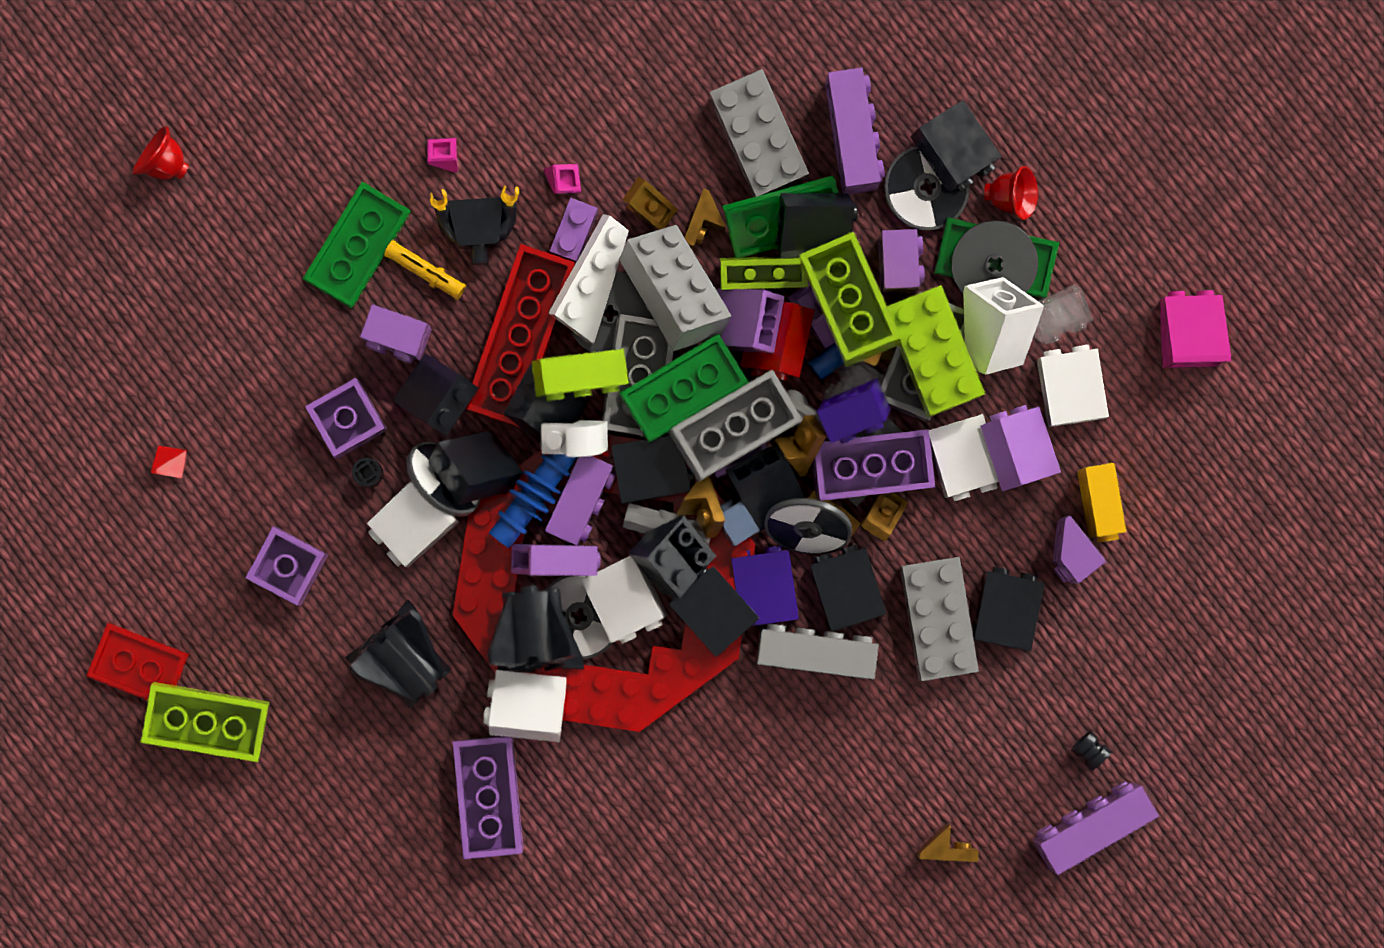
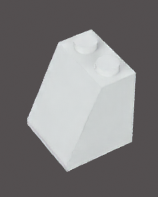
(998, 324)
(409, 526)

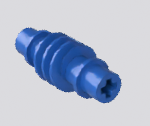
(532, 497)

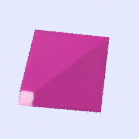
(443, 153)
(563, 178)

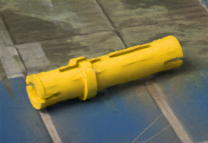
(425, 270)

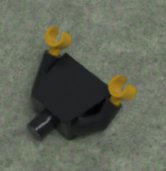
(477, 222)

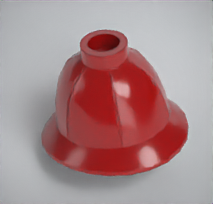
(161, 158)
(1014, 192)

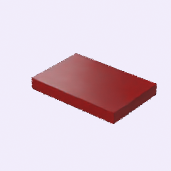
(135, 662)

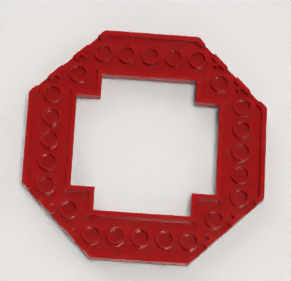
(594, 693)

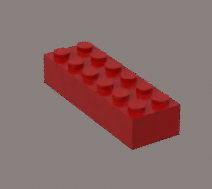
(519, 330)

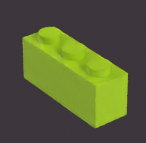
(761, 273)
(580, 374)

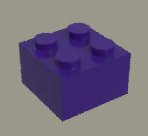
(854, 411)

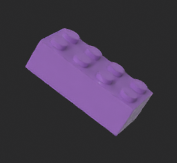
(852, 130)
(873, 465)
(488, 797)
(1094, 827)

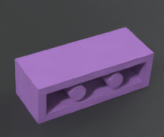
(581, 499)

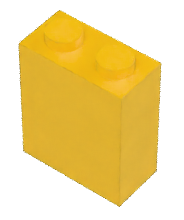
(1101, 502)

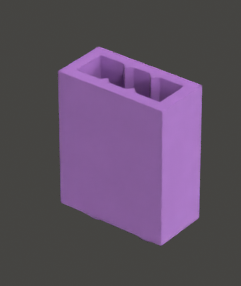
(753, 319)
(1020, 447)
(555, 560)

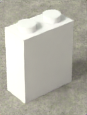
(1072, 386)
(963, 458)
(624, 600)
(526, 705)

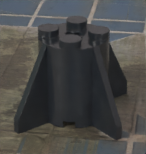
(533, 633)
(400, 657)

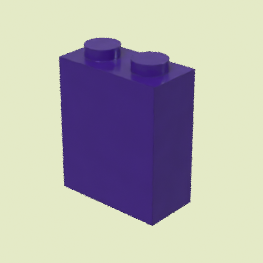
(767, 585)

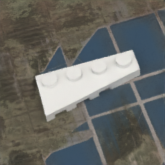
(589, 283)

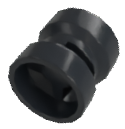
(371, 475)
(1091, 750)

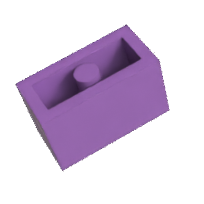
(574, 230)

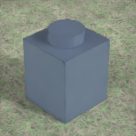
(738, 522)

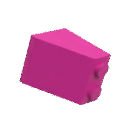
(1193, 330)

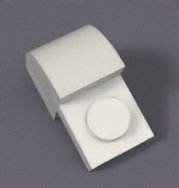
(575, 439)

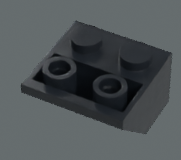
(672, 556)

